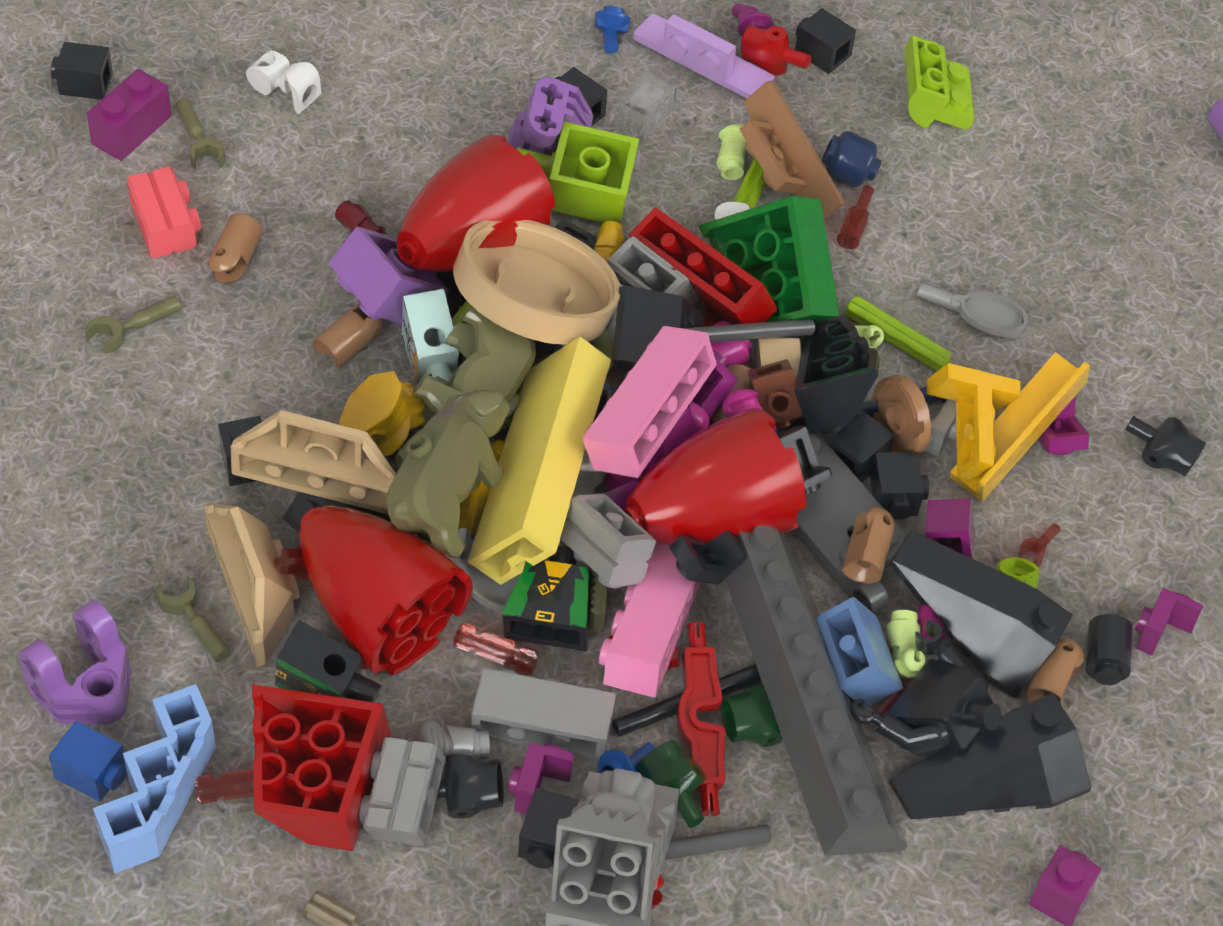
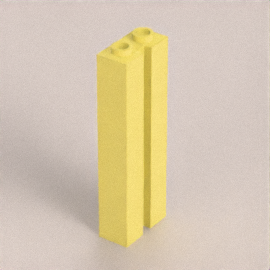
(540, 462)

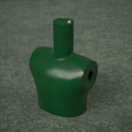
(750, 717)
(673, 768)

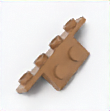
(785, 151)

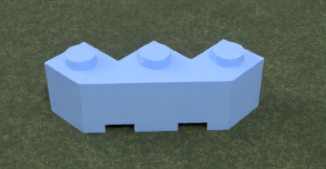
(161, 781)

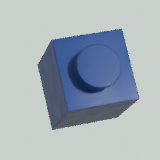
(88, 761)

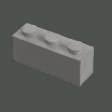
(543, 712)

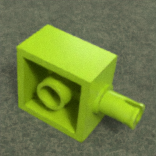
(589, 172)

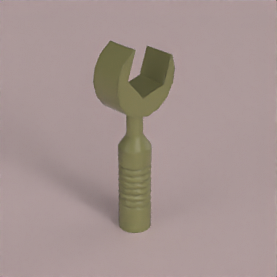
(201, 146)
(142, 318)
(198, 623)

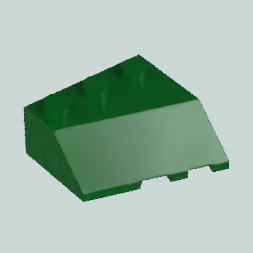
(784, 250)

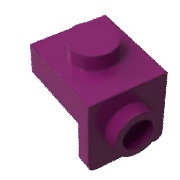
(716, 386)
(1065, 433)
(1169, 609)
(539, 762)

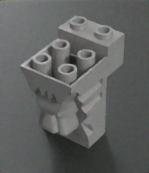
(611, 851)

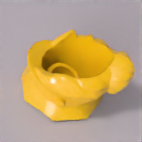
(384, 410)

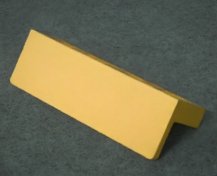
(1027, 419)

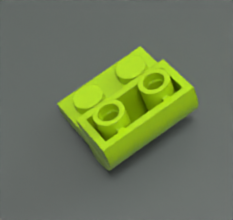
(936, 85)

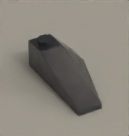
(834, 375)
(993, 616)
(1021, 763)

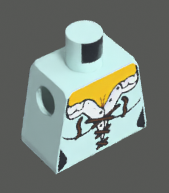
(424, 330)

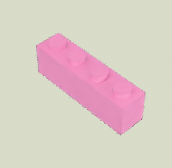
(649, 401)
(649, 626)

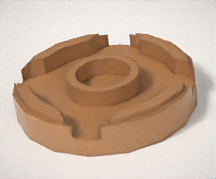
(903, 412)

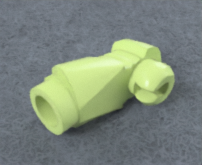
(732, 152)
(902, 641)

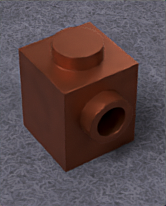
(776, 392)

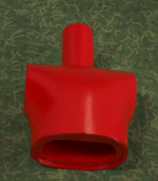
(771, 50)

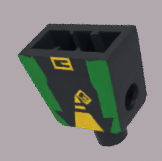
(550, 603)
(322, 666)

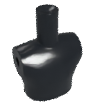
(1169, 445)
(471, 786)

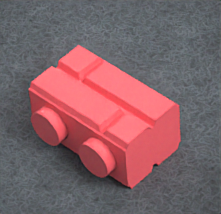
(163, 212)

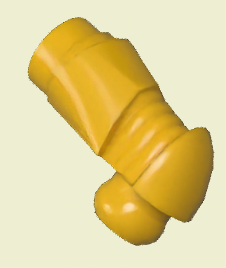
(609, 239)

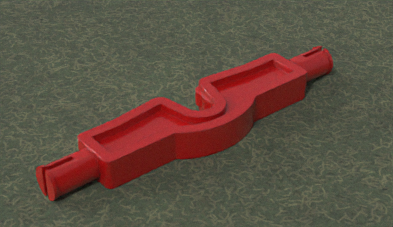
(701, 695)

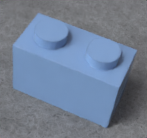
(859, 652)

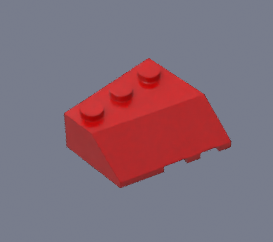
(314, 762)

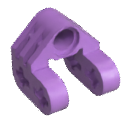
(542, 123)
(108, 674)

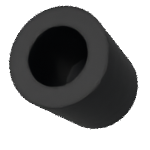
(1109, 649)

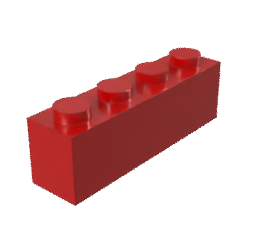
(714, 277)

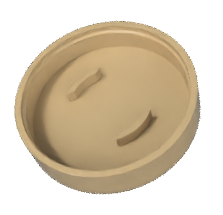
(541, 286)

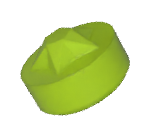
(1020, 569)

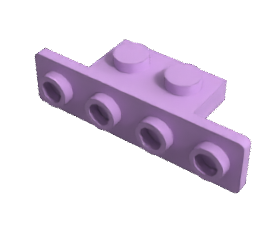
(701, 53)

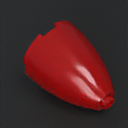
(475, 185)
(721, 481)
(381, 585)

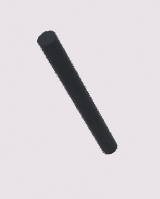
(668, 707)

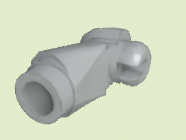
(455, 740)

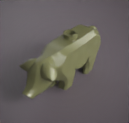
(493, 362)
(445, 467)

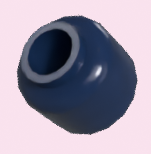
(851, 159)

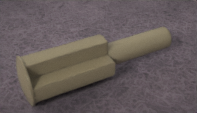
(330, 912)

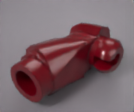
(355, 215)

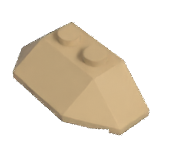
(315, 460)
(254, 582)

